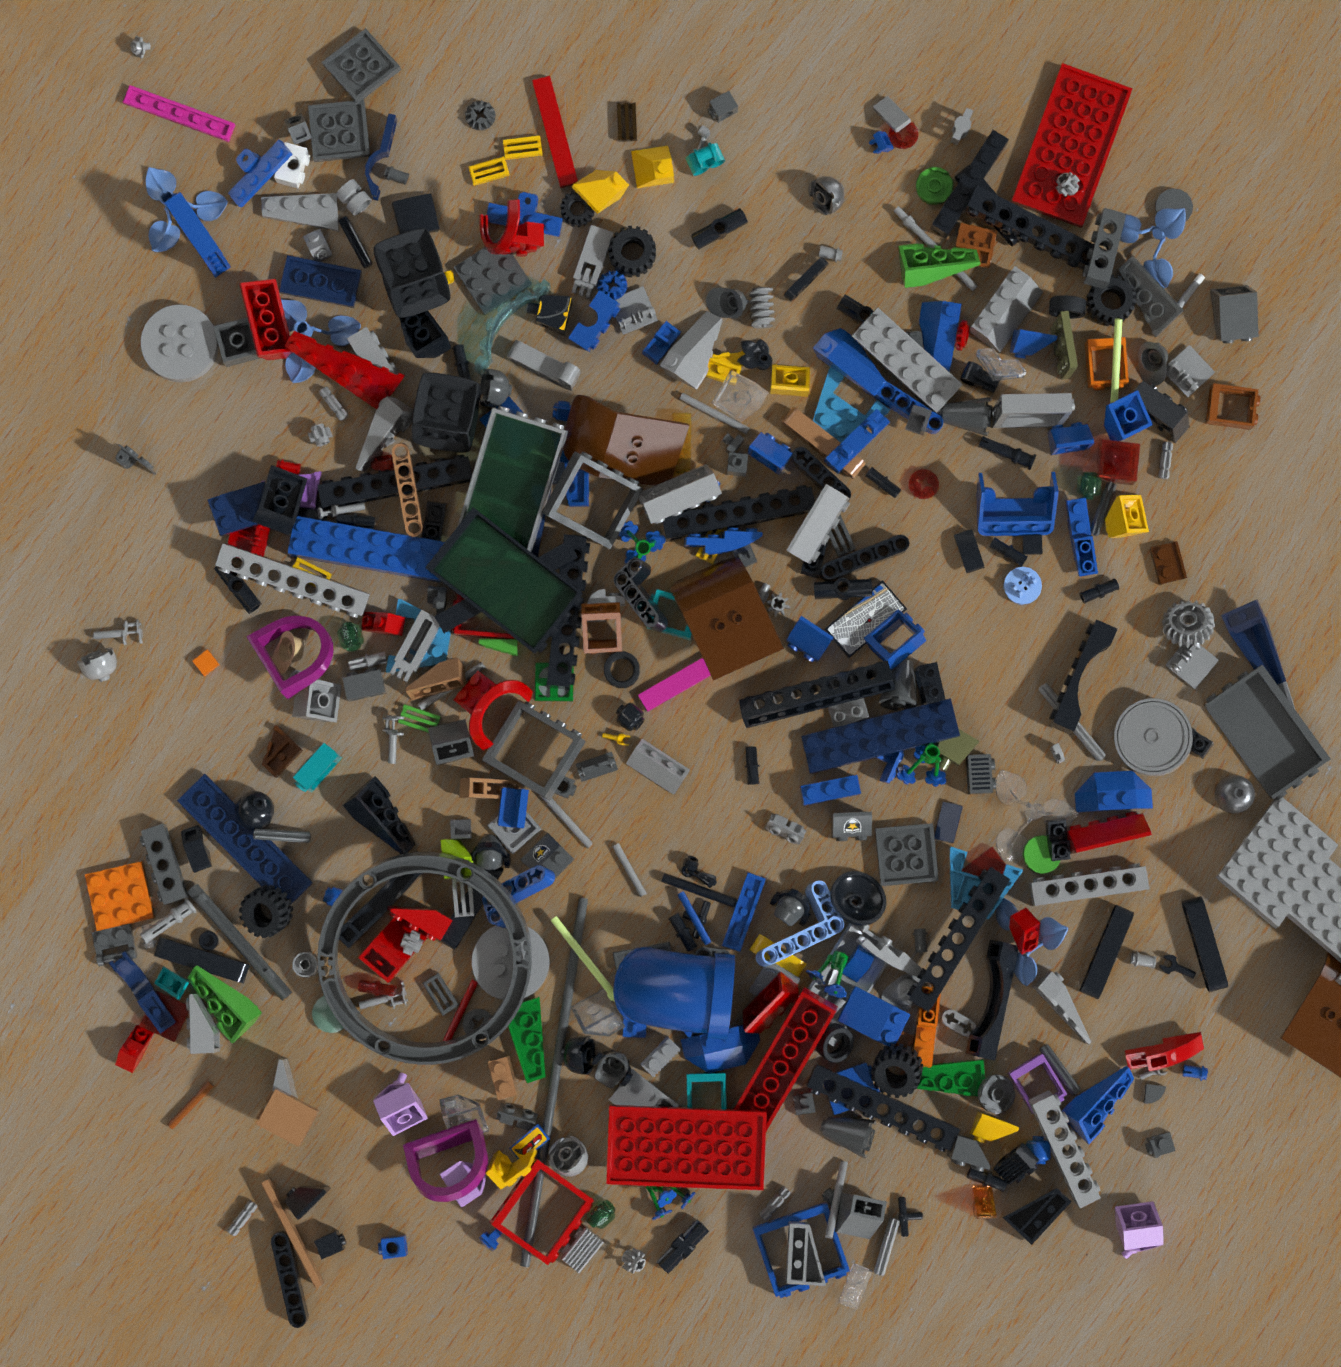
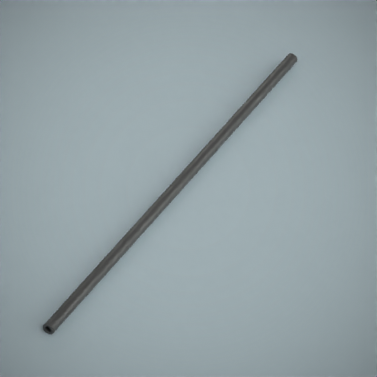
(554, 1079)

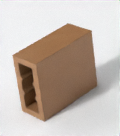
(503, 1077)
(287, 1116)

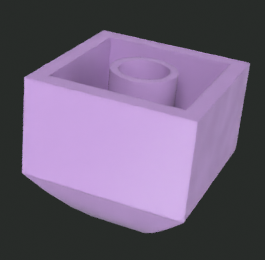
(399, 1106)
(458, 1172)
(1138, 1227)

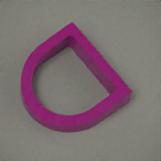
(306, 677)
(442, 1141)

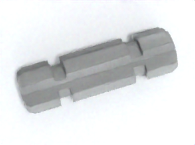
(333, 403)
(1165, 461)
(775, 1203)
(242, 1218)

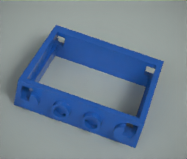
(197, 234)
(785, 1290)

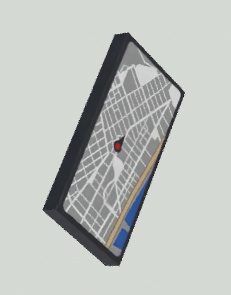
(863, 618)

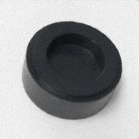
(208, 940)

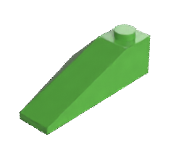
(926, 265)
(231, 1008)

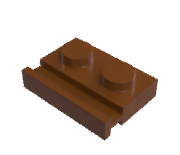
(1168, 563)

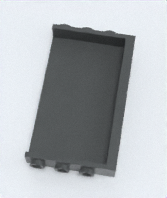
(1266, 732)

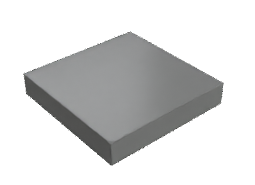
(514, 837)

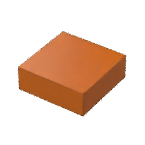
(206, 662)

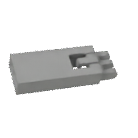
(594, 253)
(419, 639)

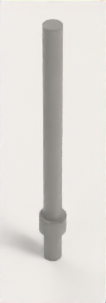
(909, 222)

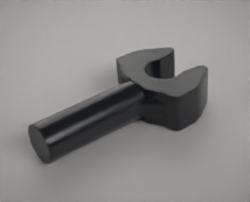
(1176, 967)

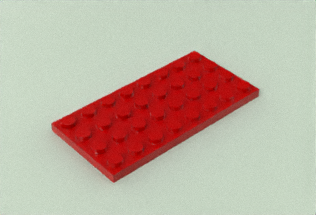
(1074, 139)
(686, 1147)

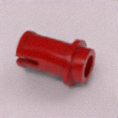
(289, 466)

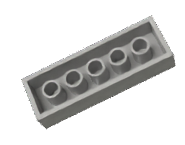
(906, 360)

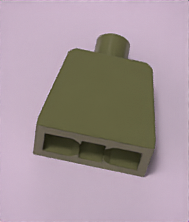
(955, 749)

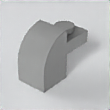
(600, 597)

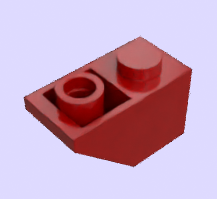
(383, 623)
(1025, 930)
(134, 1048)

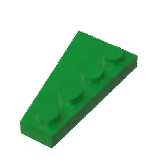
(528, 1039)
(954, 1077)

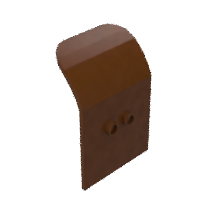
(625, 442)
(726, 617)
(1317, 1023)

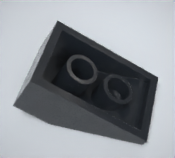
(280, 500)

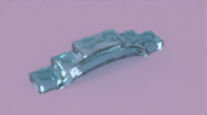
(504, 312)

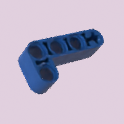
(537, 878)

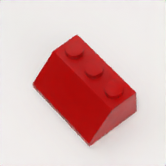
(769, 1004)

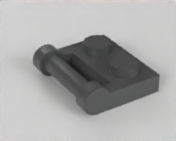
(113, 938)

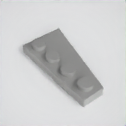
(311, 210)

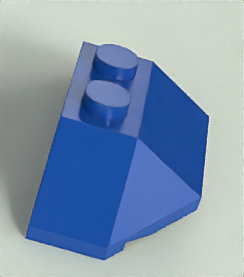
(1113, 792)
(720, 1054)

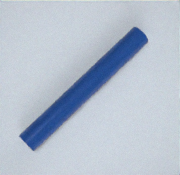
(694, 918)

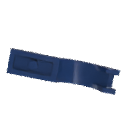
(382, 153)
(144, 992)

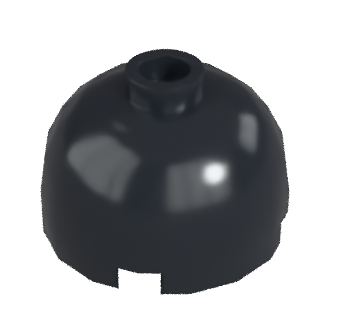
(254, 810)
(578, 1054)

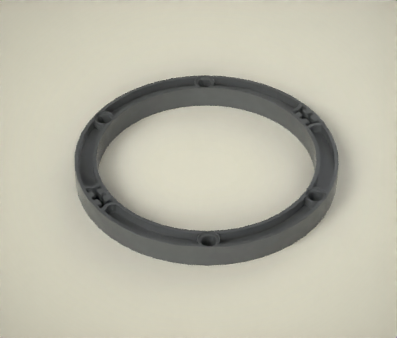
(402, 1049)

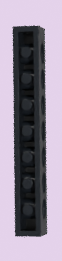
(1029, 221)
(802, 492)
(368, 494)
(565, 680)
(825, 698)
(998, 882)
(948, 1131)

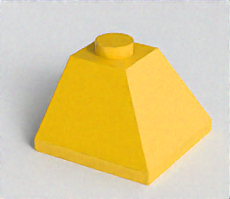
(652, 166)
(601, 189)
(1126, 517)
(990, 1128)

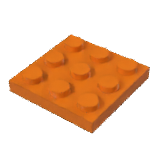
(119, 896)

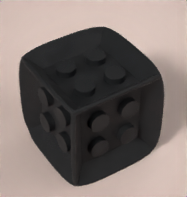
(412, 272)
(445, 412)

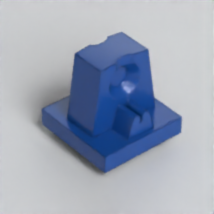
(489, 1240)

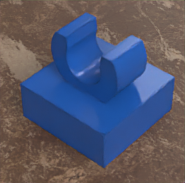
(883, 142)

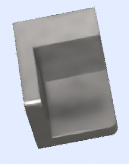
(918, 420)
(460, 829)

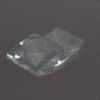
(855, 1286)

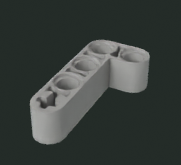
(545, 366)

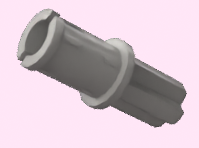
(367, 661)

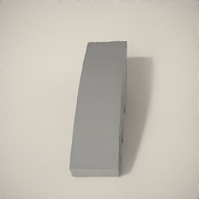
(898, 959)

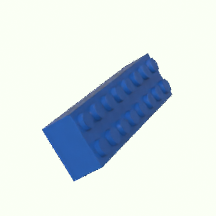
(363, 548)

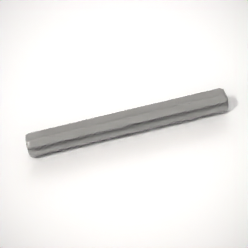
(1080, 732)

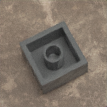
(236, 342)

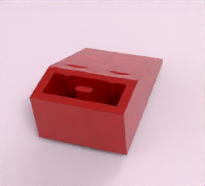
(427, 919)
(385, 954)

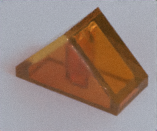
(983, 1202)

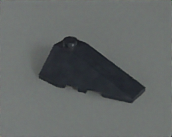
(424, 336)
(376, 813)

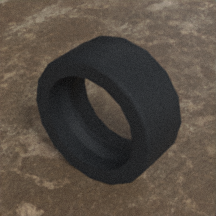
(1073, 304)
(621, 655)
(843, 1050)

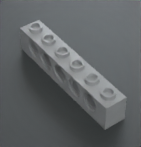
(1138, 882)
(1089, 1191)

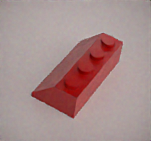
(266, 318)
(1107, 833)

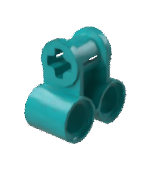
(705, 158)

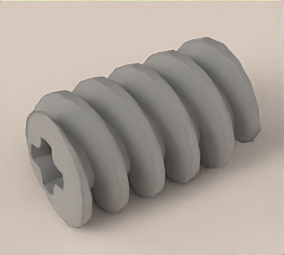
(761, 307)

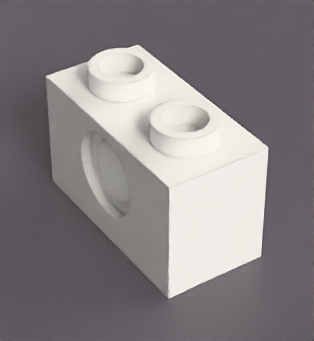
(295, 176)

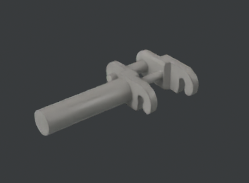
(335, 510)
(121, 633)
(392, 736)
(384, 998)

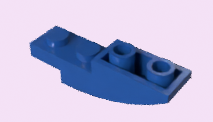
(1081, 537)
(730, 541)

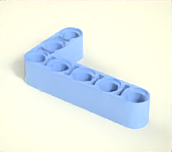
(807, 934)

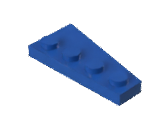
(579, 489)

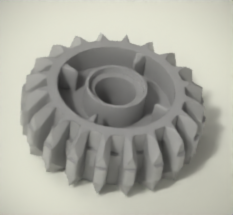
(1178, 631)

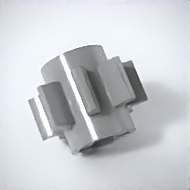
(1067, 184)
(320, 435)
(779, 599)
(411, 942)
(633, 1260)

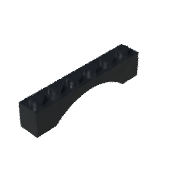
(973, 176)
(1068, 711)
(376, 908)
(1001, 963)

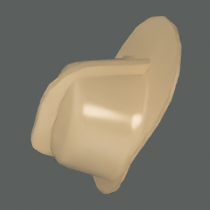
(288, 650)

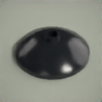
(861, 890)

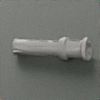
(175, 916)

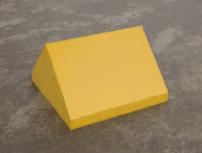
(790, 380)

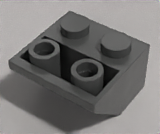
(450, 742)
(968, 1151)
(859, 1215)

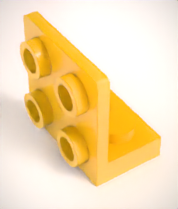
(504, 1172)

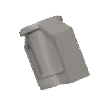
(961, 126)

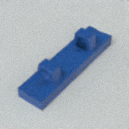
(856, 441)

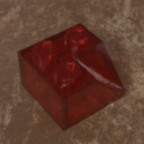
(1118, 461)

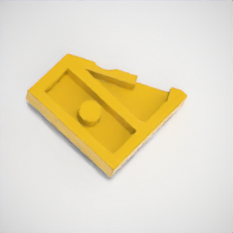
(722, 364)

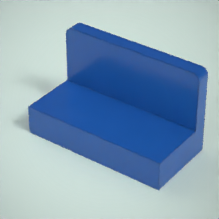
(513, 807)

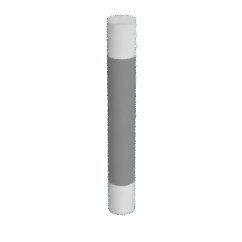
(1190, 290)

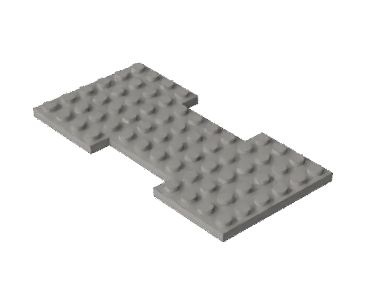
(1288, 873)

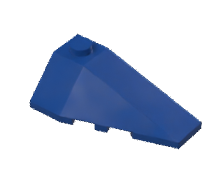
(939, 329)

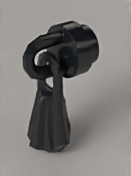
(692, 864)

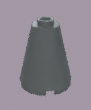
(969, 415)
(905, 687)
(850, 1133)

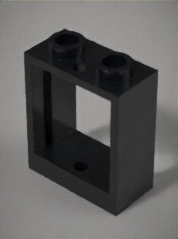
(929, 678)

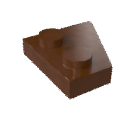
(280, 752)

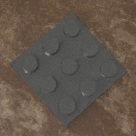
(361, 66)
(339, 131)
(492, 278)
(906, 854)

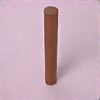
(190, 1105)

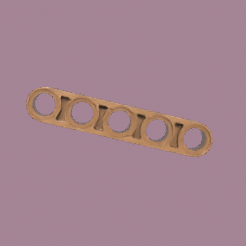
(818, 439)
(406, 499)

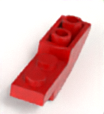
(1171, 1052)

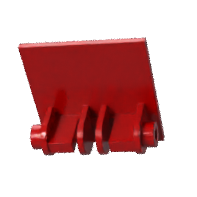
(250, 539)

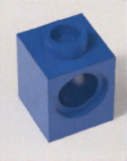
(401, 1243)

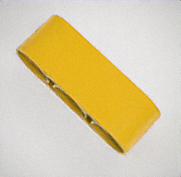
(791, 963)

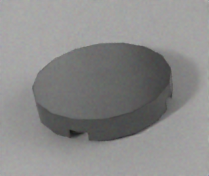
(1174, 199)
(996, 1094)

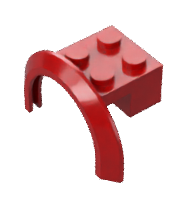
(515, 239)
(478, 695)

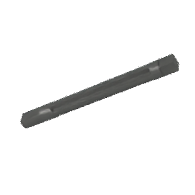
(239, 942)

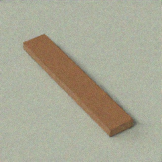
(292, 1233)

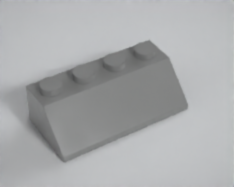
(1006, 309)
(679, 494)
(818, 524)

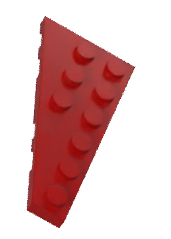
(346, 369)

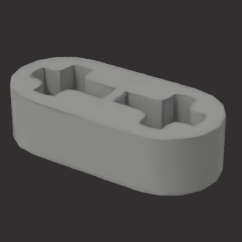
(955, 1026)

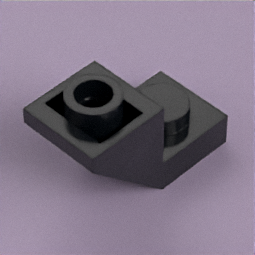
(195, 848)

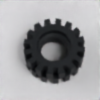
(575, 219)

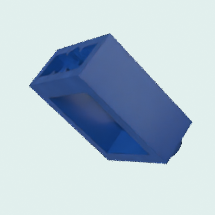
(886, 628)

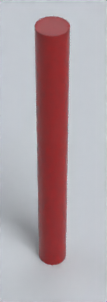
(460, 1011)

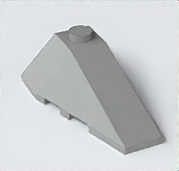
(691, 354)
(387, 422)
(1057, 996)

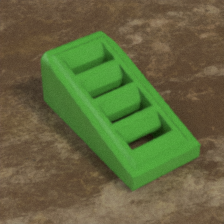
(507, 646)

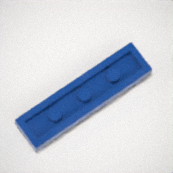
(743, 912)

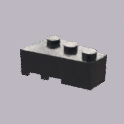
(1164, 411)
(1037, 1215)

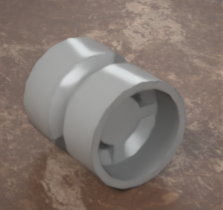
(352, 195)
(305, 964)

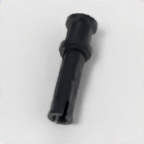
(1016, 455)

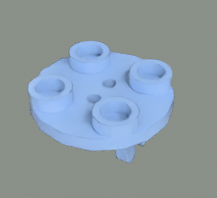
(1016, 592)

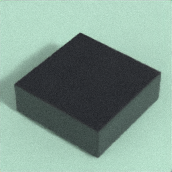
(1032, 544)

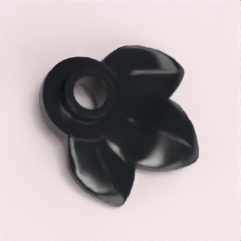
(754, 353)

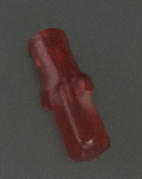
(376, 988)

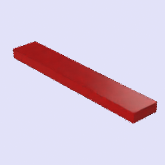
(555, 131)

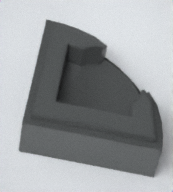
(1153, 1093)

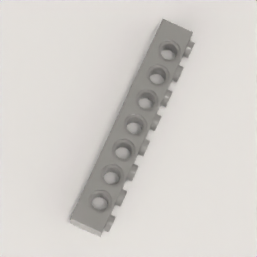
(225, 565)

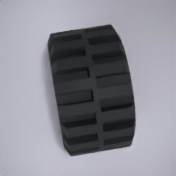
(636, 236)
(1108, 315)
(255, 919)
(893, 1083)

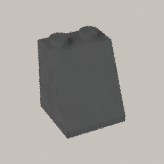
(1235, 313)

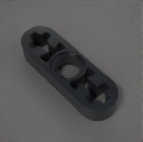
(806, 279)

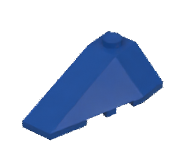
(849, 359)
(1092, 1107)

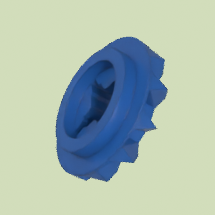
(616, 292)

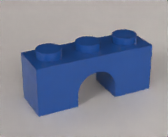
(588, 336)
(830, 790)

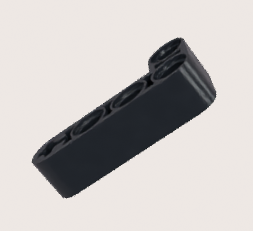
(823, 474)
(642, 598)

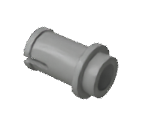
(831, 253)
(1143, 960)

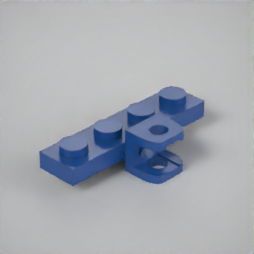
(258, 171)
(552, 224)

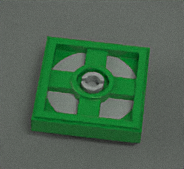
(543, 693)

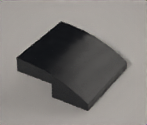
(416, 213)

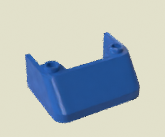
(1016, 515)

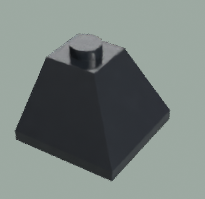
(304, 1198)

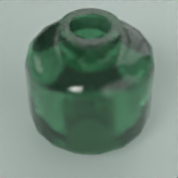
(1089, 485)
(350, 636)
(601, 1214)

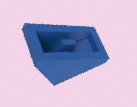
(858, 963)

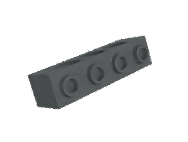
(1114, 222)
(178, 890)

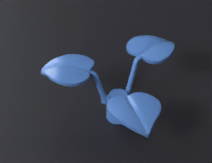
(160, 187)
(1169, 224)
(340, 329)
(1050, 936)

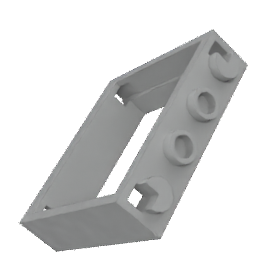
(1032, 410)

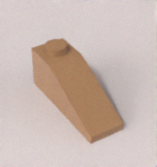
(439, 679)
(485, 788)

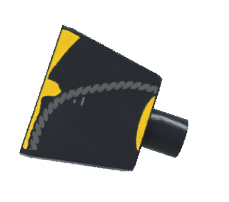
(552, 312)

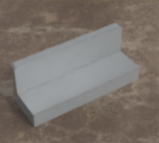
(657, 766)

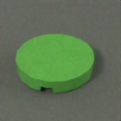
(934, 186)
(1037, 855)

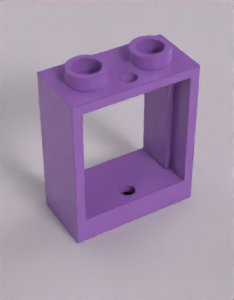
(1028, 1066)

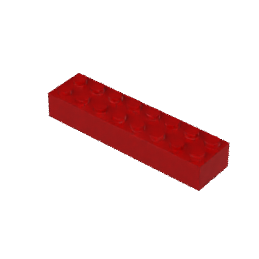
(787, 1054)

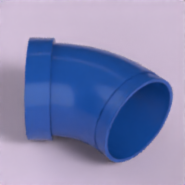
(676, 990)

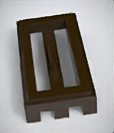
(626, 106)

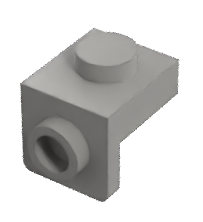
(317, 245)

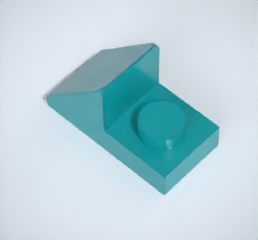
(172, 983)

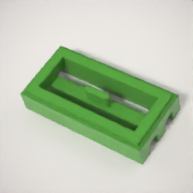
(403, 713)

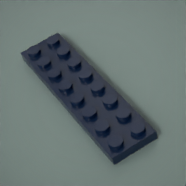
(880, 736)
(258, 857)

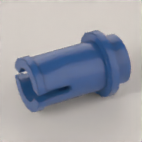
(1195, 1072)

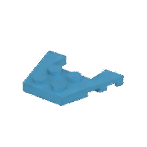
(835, 414)
(437, 651)
(962, 882)

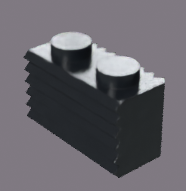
(1016, 1164)

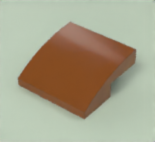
(977, 238)

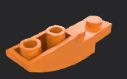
(925, 1031)

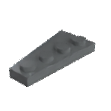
(1151, 297)

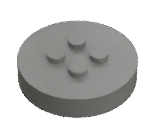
(179, 343)
(1153, 737)
(494, 962)

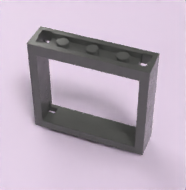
(566, 480)
(563, 766)

